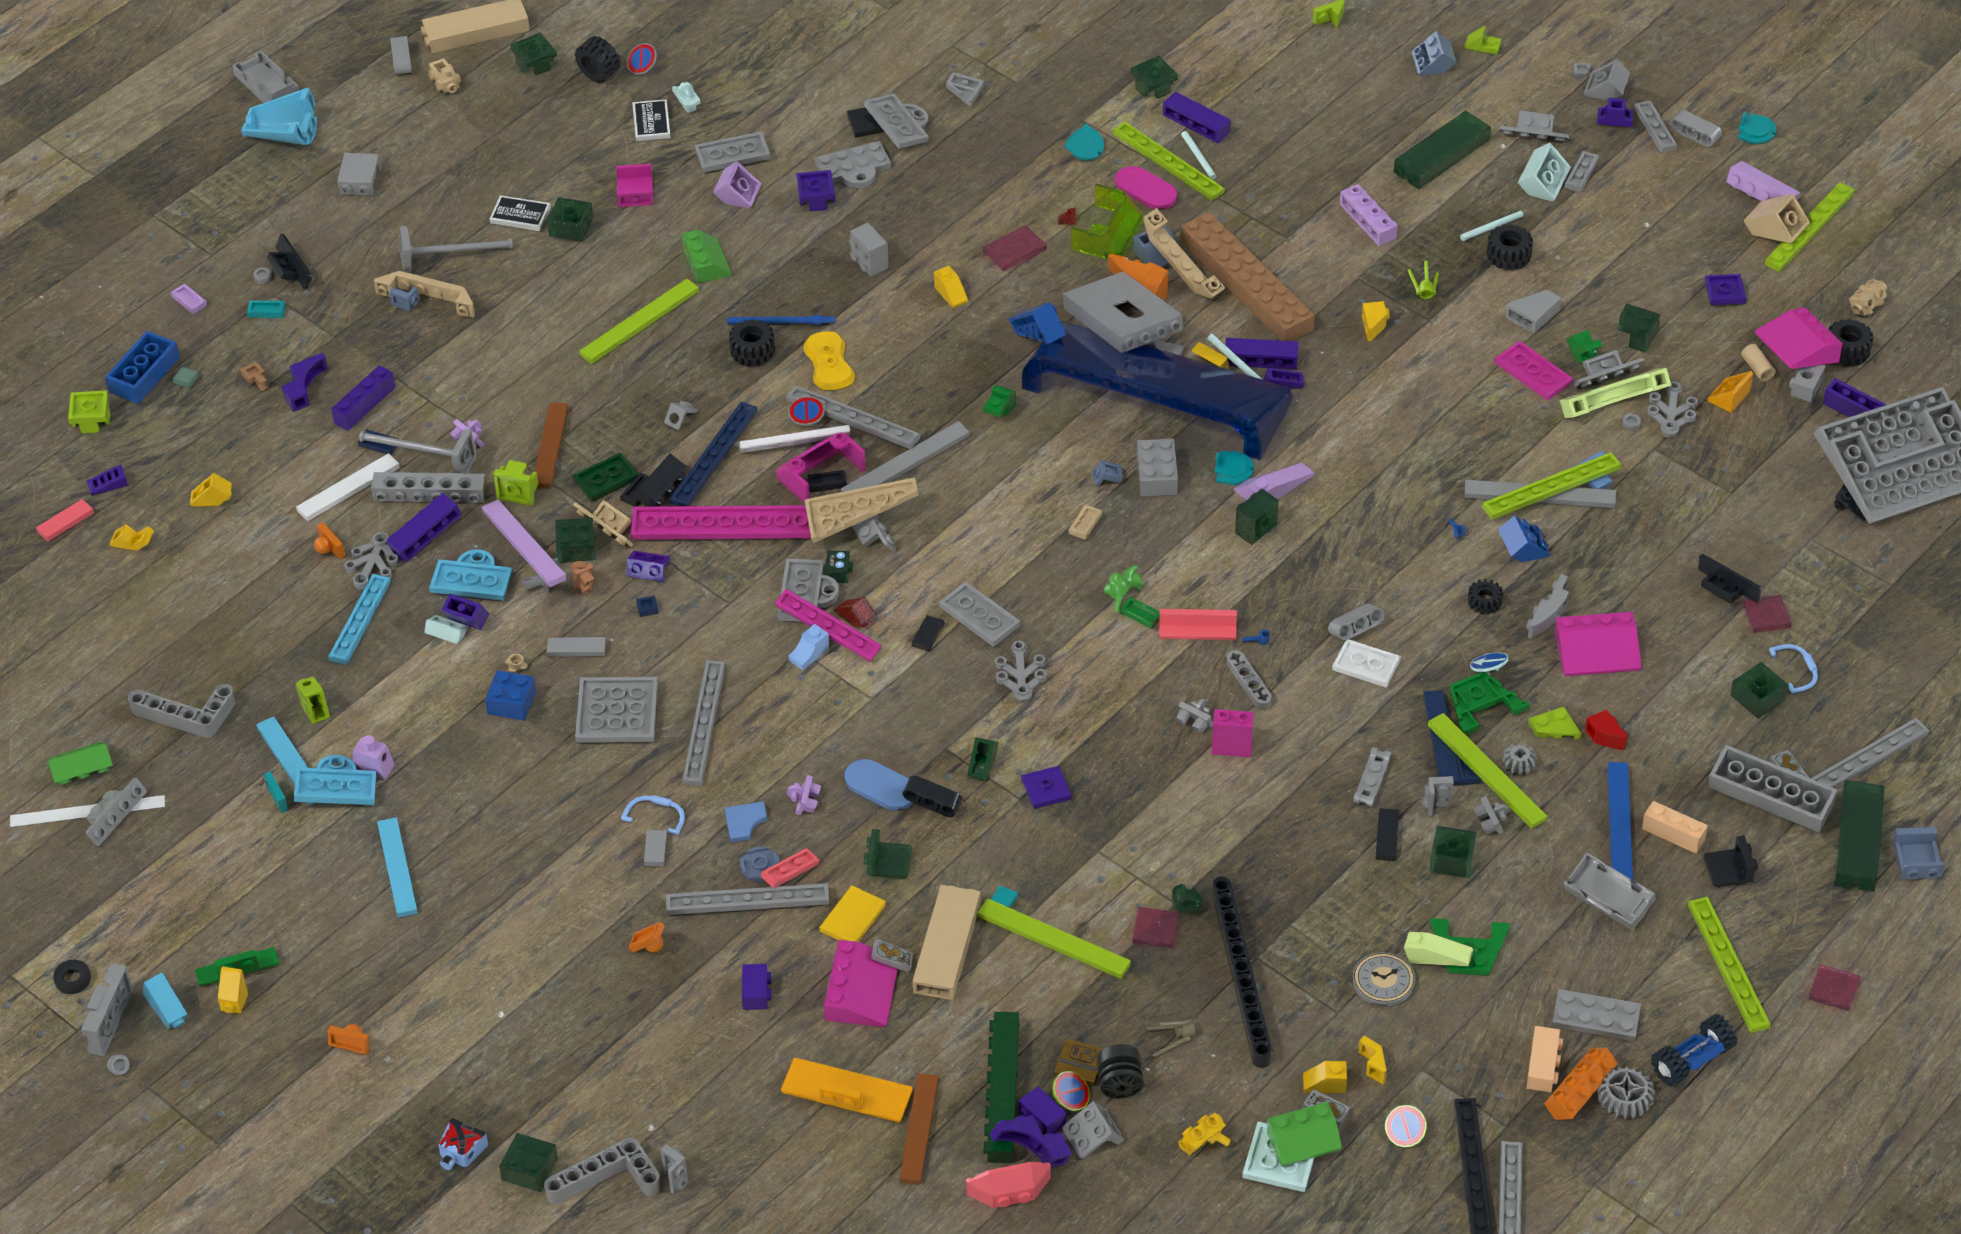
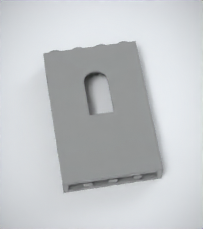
(1095, 308)

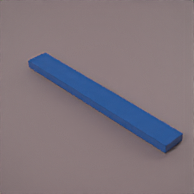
(1619, 818)

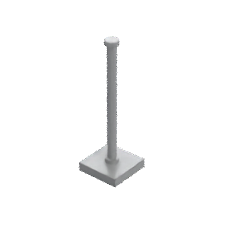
(407, 250)
(462, 454)

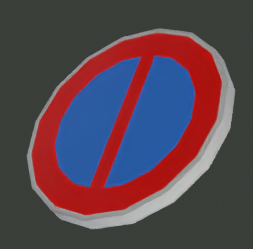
(641, 59)
(806, 411)

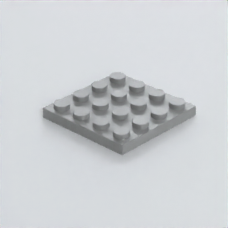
(616, 709)

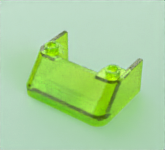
(1119, 231)

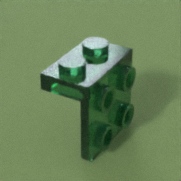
(886, 858)

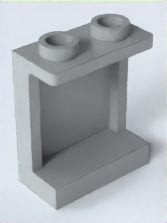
(358, 173)

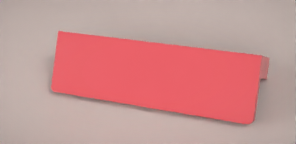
(1197, 624)

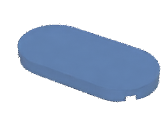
(877, 784)

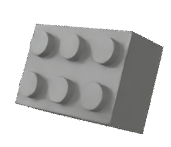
(1157, 467)

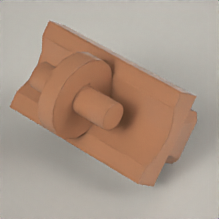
(582, 576)

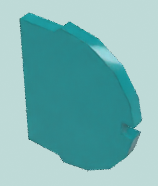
(1756, 129)
(1085, 143)
(1233, 467)

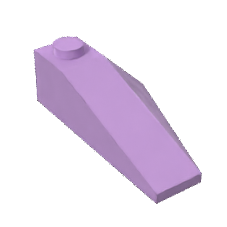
(1276, 482)

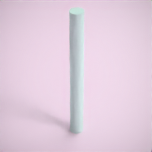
(1199, 155)
(1492, 225)
(1235, 359)

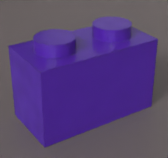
(465, 611)
(755, 986)
(1046, 1112)

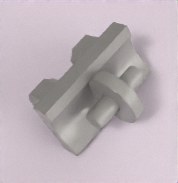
(1199, 714)
(1491, 824)

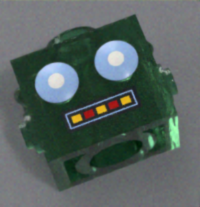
(838, 565)

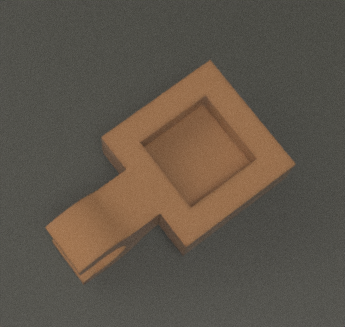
(255, 373)

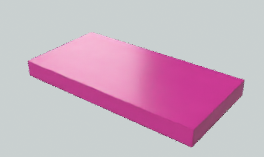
(1533, 370)

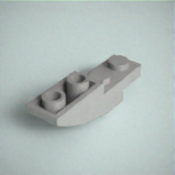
(1546, 612)

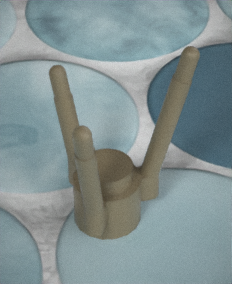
(1182, 1028)

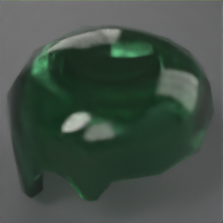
(1186, 900)

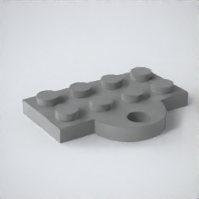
(899, 120)
(855, 164)
(808, 582)

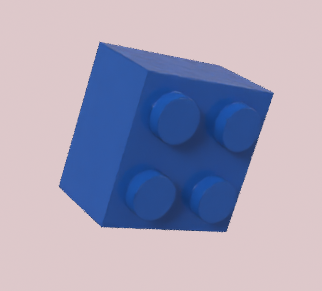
(510, 695)

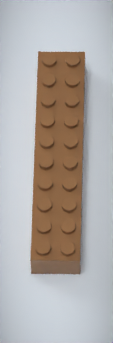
(1247, 278)

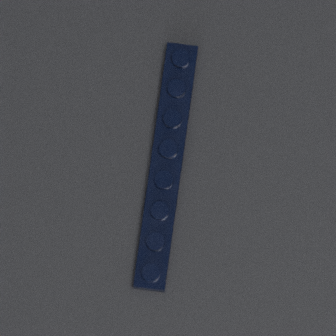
(713, 455)

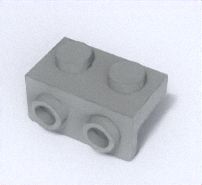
(675, 1168)

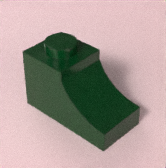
(982, 758)

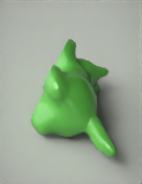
(1120, 585)

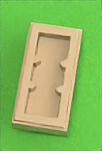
(1085, 522)

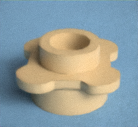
(516, 663)

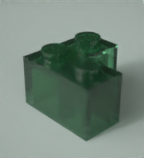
(1641, 326)

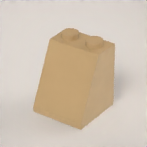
(1777, 219)

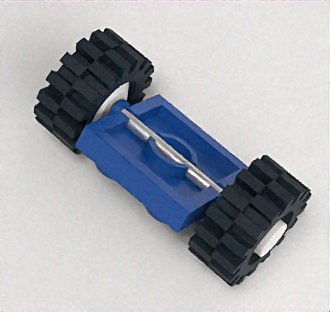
(1695, 1051)

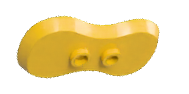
(830, 367)

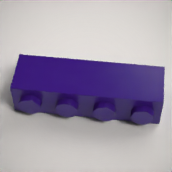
(1196, 117)
(1264, 353)
(363, 397)
(1849, 399)
(423, 527)

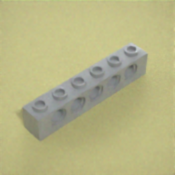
(428, 486)

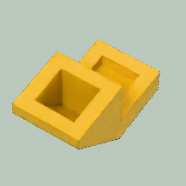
(129, 539)
(1376, 1064)

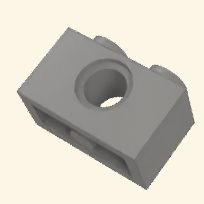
(1806, 382)

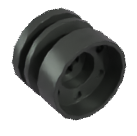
(1120, 1071)

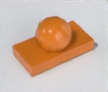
(328, 542)
(648, 938)
(349, 1038)

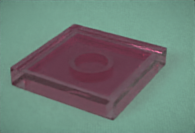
(1767, 614)
(1155, 927)
(1834, 987)

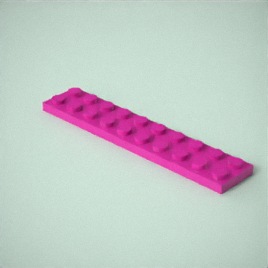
(720, 522)

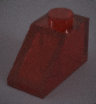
(856, 611)

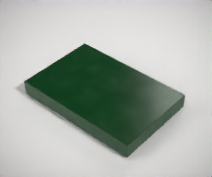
(605, 477)

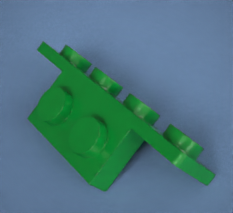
(247, 961)

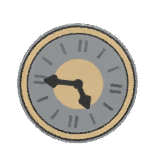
(1383, 979)

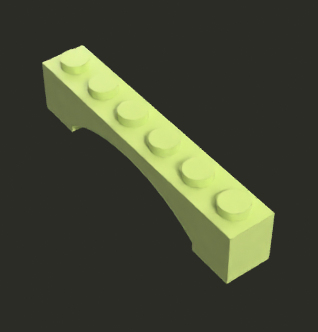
(1614, 392)

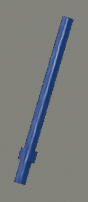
(815, 320)

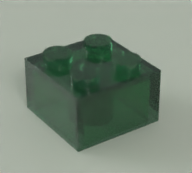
(570, 219)
(1256, 516)
(575, 540)
(1759, 690)
(1452, 851)
(528, 1162)

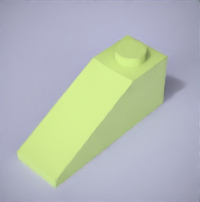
(1436, 950)

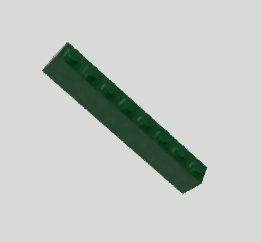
(1003, 1082)

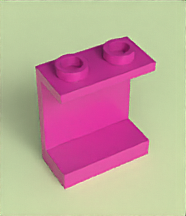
(634, 185)
(1232, 733)

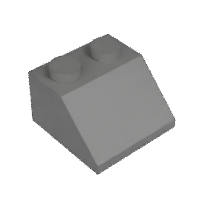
(1607, 81)

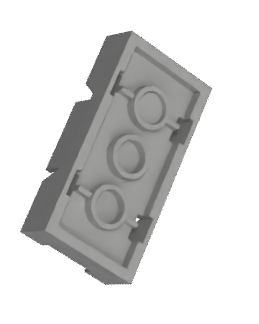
(264, 78)
(1609, 891)
(108, 1009)

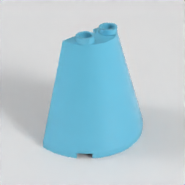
(283, 119)

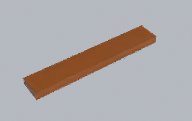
(551, 443)
(919, 1129)

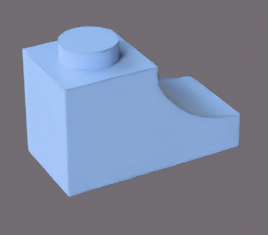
(811, 646)

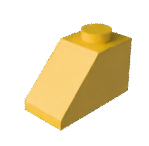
(950, 286)
(1374, 318)
(211, 492)
(232, 990)
(1326, 1077)

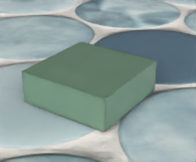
(185, 377)

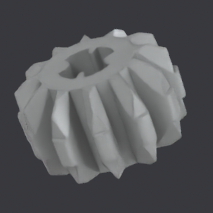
(1519, 759)

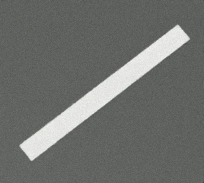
(76, 812)

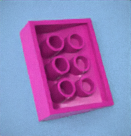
(1800, 339)
(1598, 643)
(859, 987)

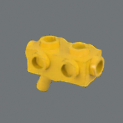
(1208, 1130)

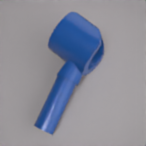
(1457, 529)
(1263, 638)

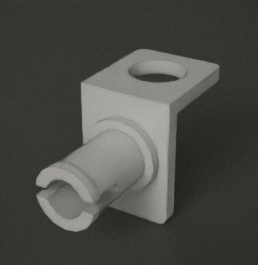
(536, 580)

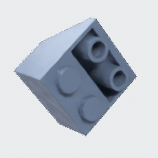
(1434, 55)
(1147, 251)

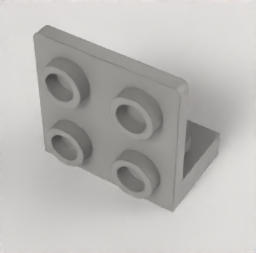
(1091, 1129)

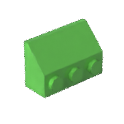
(705, 256)
(79, 762)
(1304, 1134)

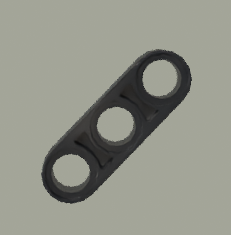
(932, 796)

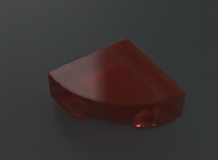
(1068, 217)

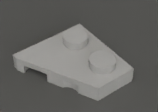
(965, 87)

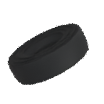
(75, 986)

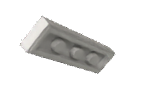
(1655, 126)

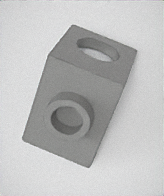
(681, 409)

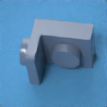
(403, 299)
(1107, 471)

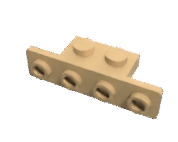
(610, 519)

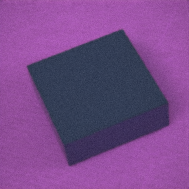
(647, 606)

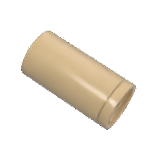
(1758, 362)

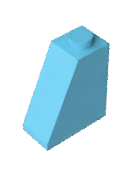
(164, 1001)

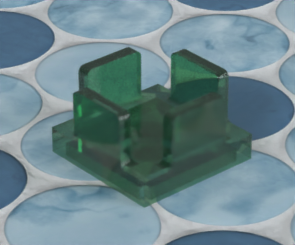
(533, 52)
(1154, 75)

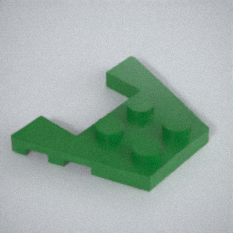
(1480, 693)
(1484, 950)

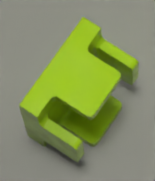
(88, 410)
(514, 485)

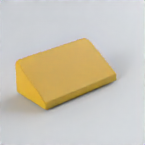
(1211, 355)

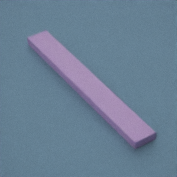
(524, 543)

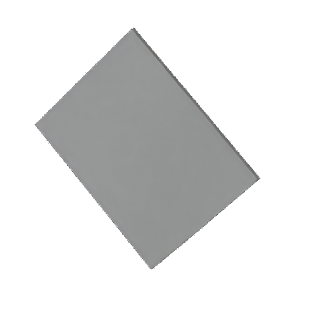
(1898, 454)

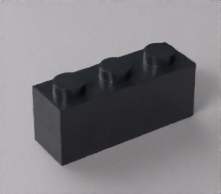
(661, 481)

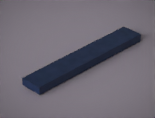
(1444, 755)

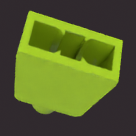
(309, 692)

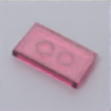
(1014, 248)

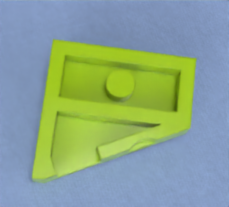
(1554, 724)

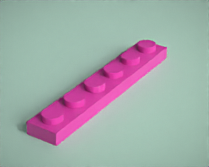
(837, 630)

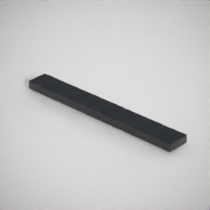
(1473, 1166)

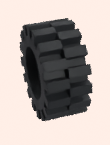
(1485, 588)

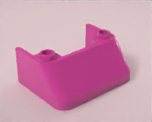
(790, 471)

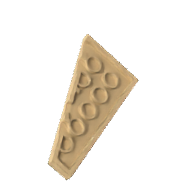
(844, 509)

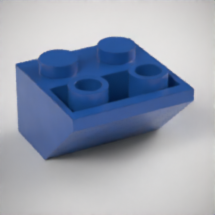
(1523, 540)

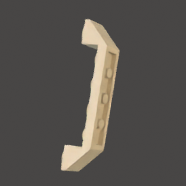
(1178, 258)
(427, 287)

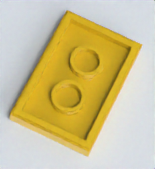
(852, 915)

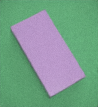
(188, 298)

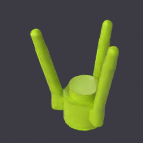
(1426, 288)

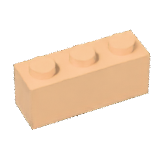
(1674, 827)
(1544, 1059)

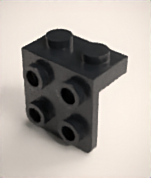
(1731, 865)

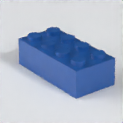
(142, 367)

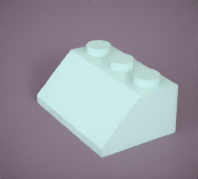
(1544, 173)

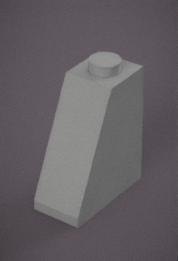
(1534, 310)

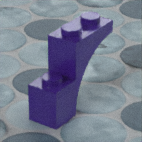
(303, 374)
(1026, 1132)

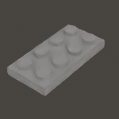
(725, 152)
(979, 614)
(1596, 1015)

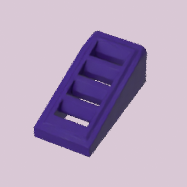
(1280, 377)
(115, 475)

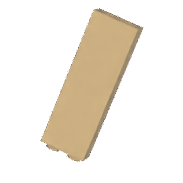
(474, 25)
(946, 942)

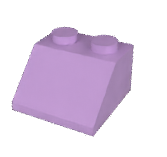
(737, 186)

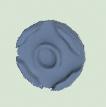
(756, 861)

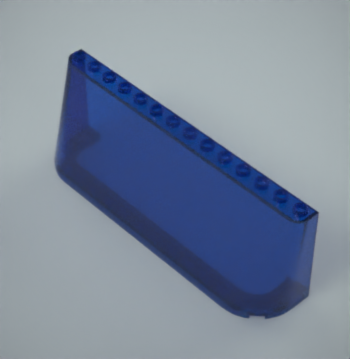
(1167, 379)

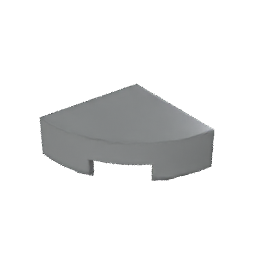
(1580, 70)

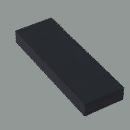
(1387, 834)

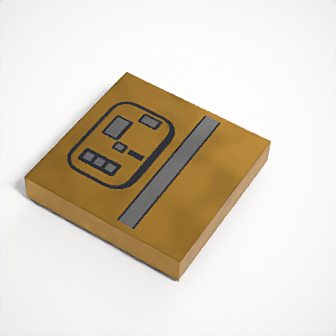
(1079, 1059)

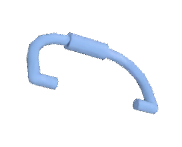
(1809, 661)
(658, 800)

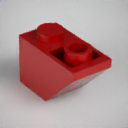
(1605, 730)

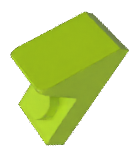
(1329, 12)
(1479, 42)

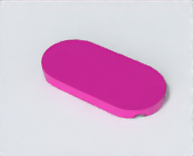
(1146, 187)

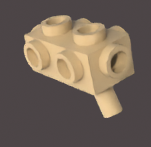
(444, 76)
(1868, 297)

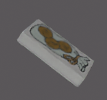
(1788, 762)
(892, 955)
(1339, 1110)

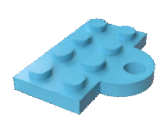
(472, 577)
(335, 783)

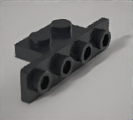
(288, 263)
(1726, 582)

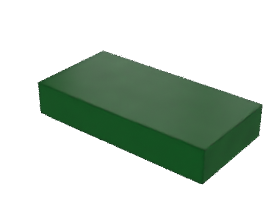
(1140, 612)

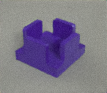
(816, 189)

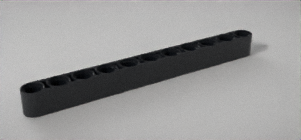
(1241, 972)

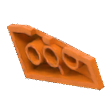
(1149, 275)

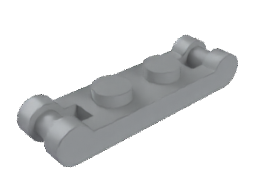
(1372, 777)

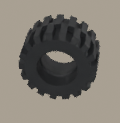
(597, 59)
(1509, 247)
(1856, 341)
(752, 342)

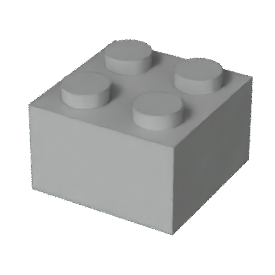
(869, 249)

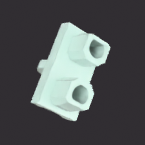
(686, 96)

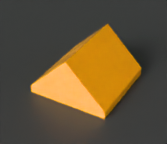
(1732, 391)

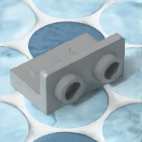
(1437, 793)

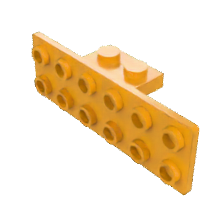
(847, 1090)

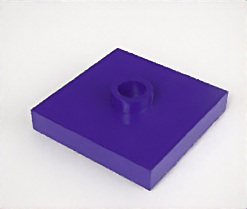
(1725, 289)
(1046, 787)

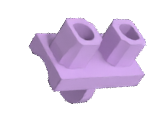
(474, 426)
(802, 793)

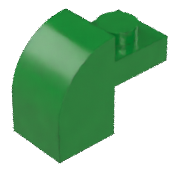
(1583, 346)
(1000, 402)

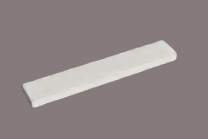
(791, 439)
(345, 488)

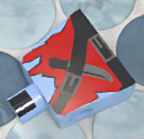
(461, 1144)

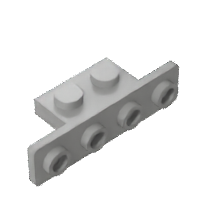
(1535, 123)
(1604, 366)
(871, 530)
(112, 810)

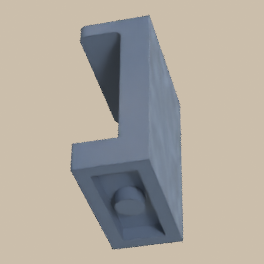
(1917, 853)

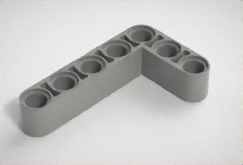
(185, 717)
(604, 1170)

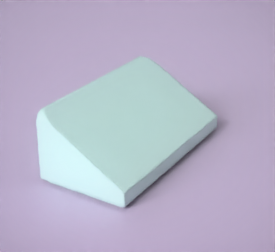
(445, 629)

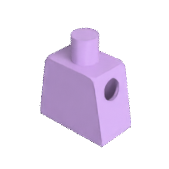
(373, 757)

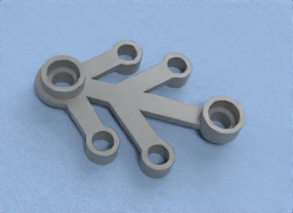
(1671, 427)
(378, 544)
(1022, 691)

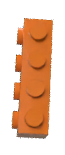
(1580, 1083)

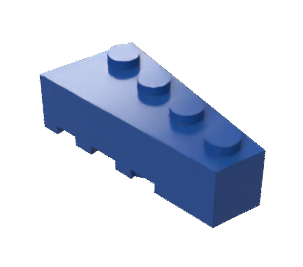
(1038, 323)

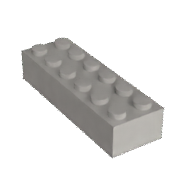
(1772, 788)

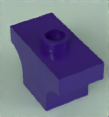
(1615, 113)

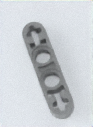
(1249, 679)

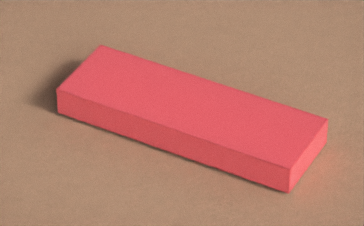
(64, 520)
(790, 868)

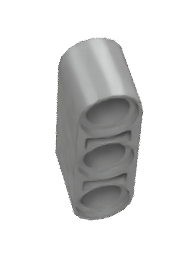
(401, 55)
(1695, 128)
(1356, 621)

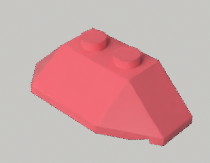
(1009, 1184)

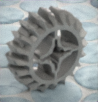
(1638, 1089)

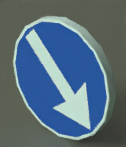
(1489, 662)

